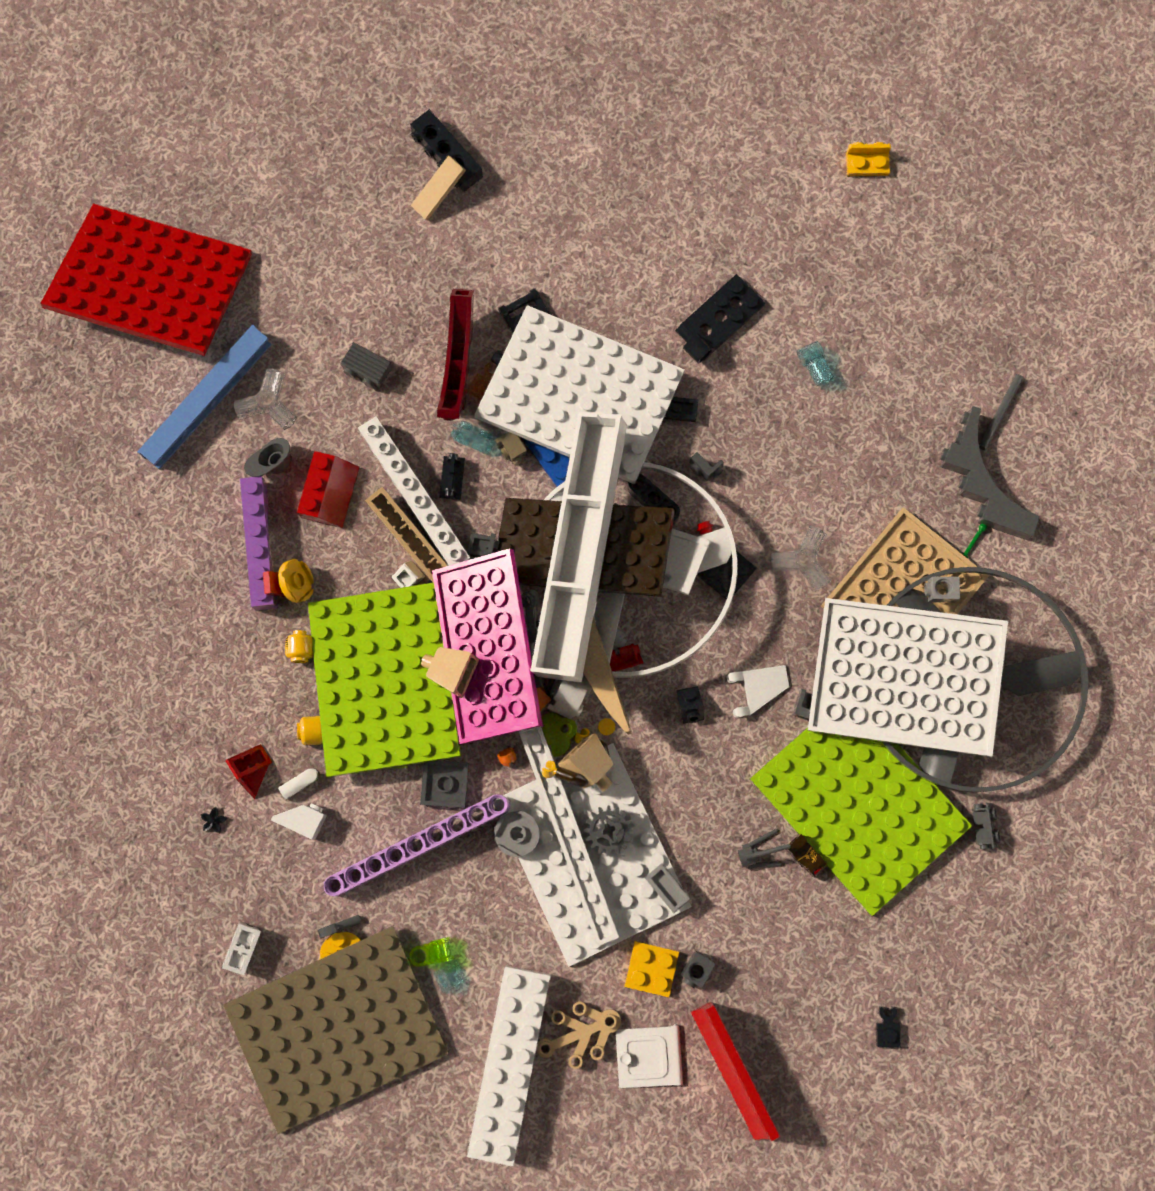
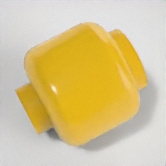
(299, 647)
(309, 730)

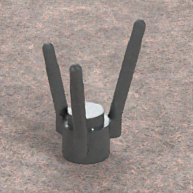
(749, 856)

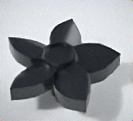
(212, 820)

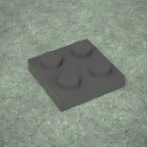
(444, 784)

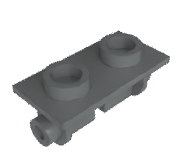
(988, 834)

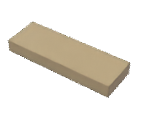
(438, 187)

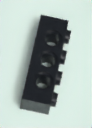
(429, 125)

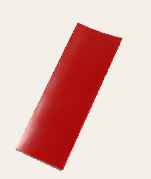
(734, 1072)

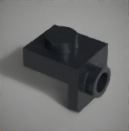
(690, 705)

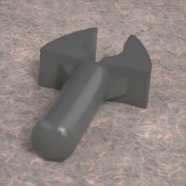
(339, 926)

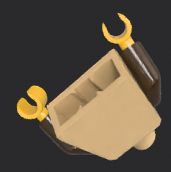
(584, 763)

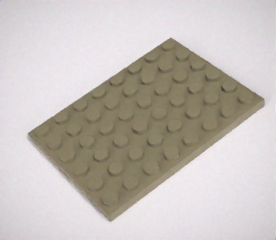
(335, 1029)

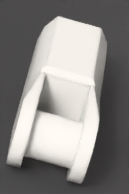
(298, 783)

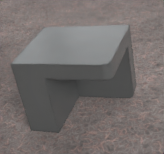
(803, 705)

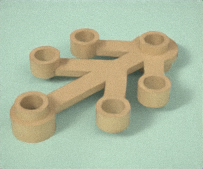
(582, 1032)

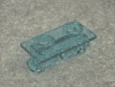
(466, 432)

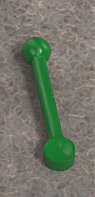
(982, 528)

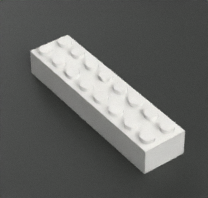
(508, 1066)

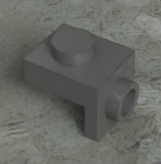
(701, 467)
(482, 545)

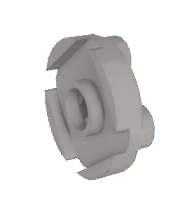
(504, 836)

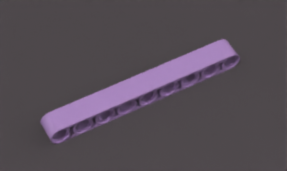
(405, 846)

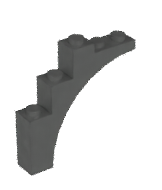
(998, 510)

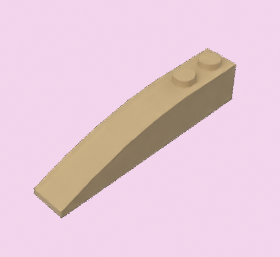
(405, 532)
(602, 680)

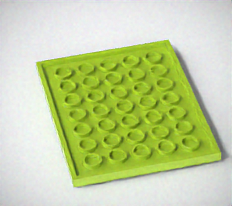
(372, 684)
(861, 811)

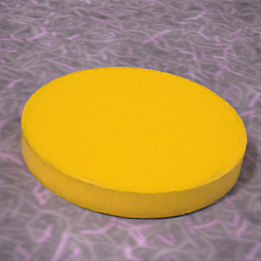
(606, 726)

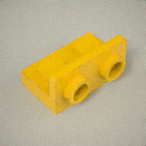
(868, 159)

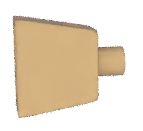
(451, 669)

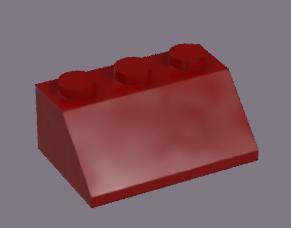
(327, 489)

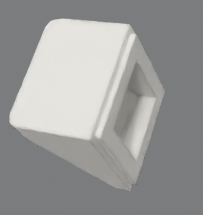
(408, 575)

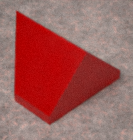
(250, 768)

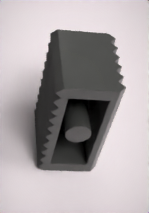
(366, 366)

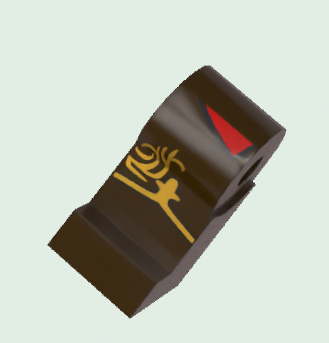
(806, 856)

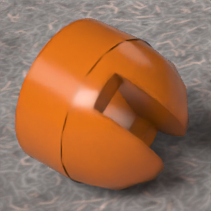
(507, 756)

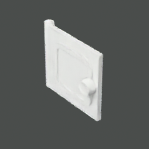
(684, 560)
(654, 1057)

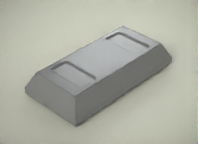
(667, 888)

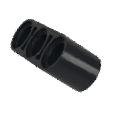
(650, 489)

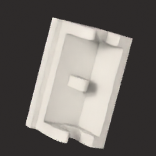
(241, 948)

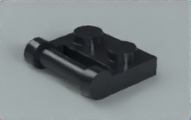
(506, 310)

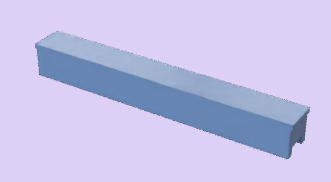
(205, 397)

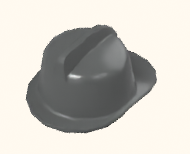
(270, 459)

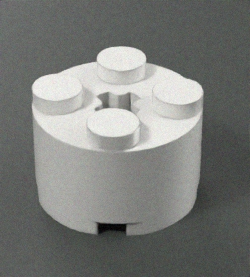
(568, 696)

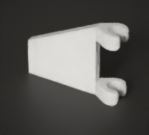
(760, 687)

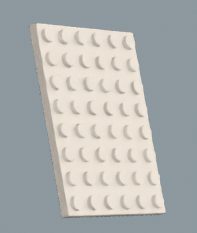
(563, 370)
(908, 676)
(620, 876)

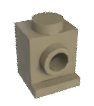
(511, 448)

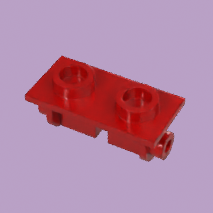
(628, 658)

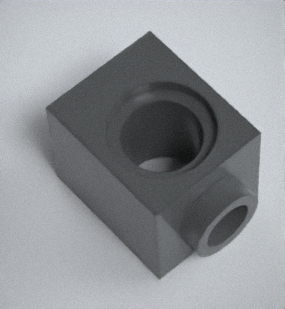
(697, 959)

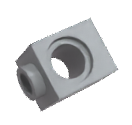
(952, 587)

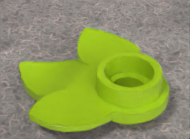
(554, 734)

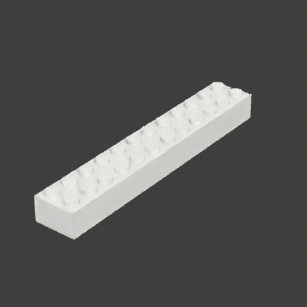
(579, 547)

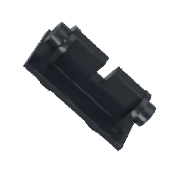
(452, 477)

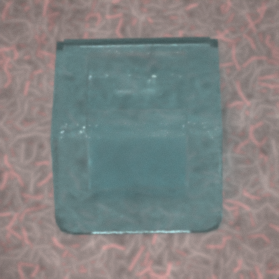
(449, 976)

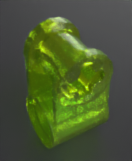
(433, 952)

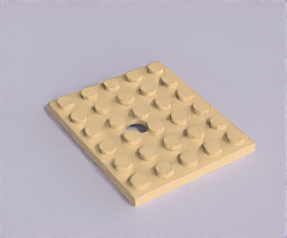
(899, 558)

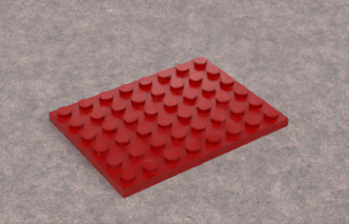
(147, 279)

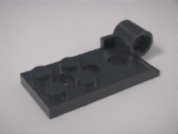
(702, 346)

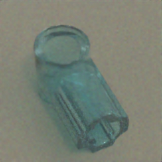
(813, 359)

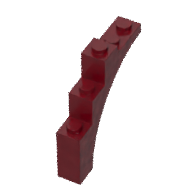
(457, 362)

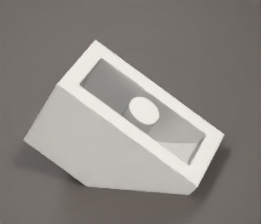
(302, 820)

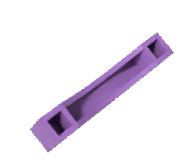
(255, 519)

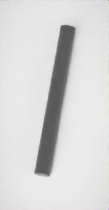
(1000, 412)

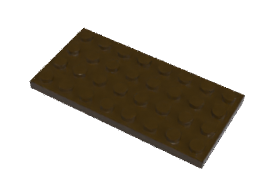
(633, 551)

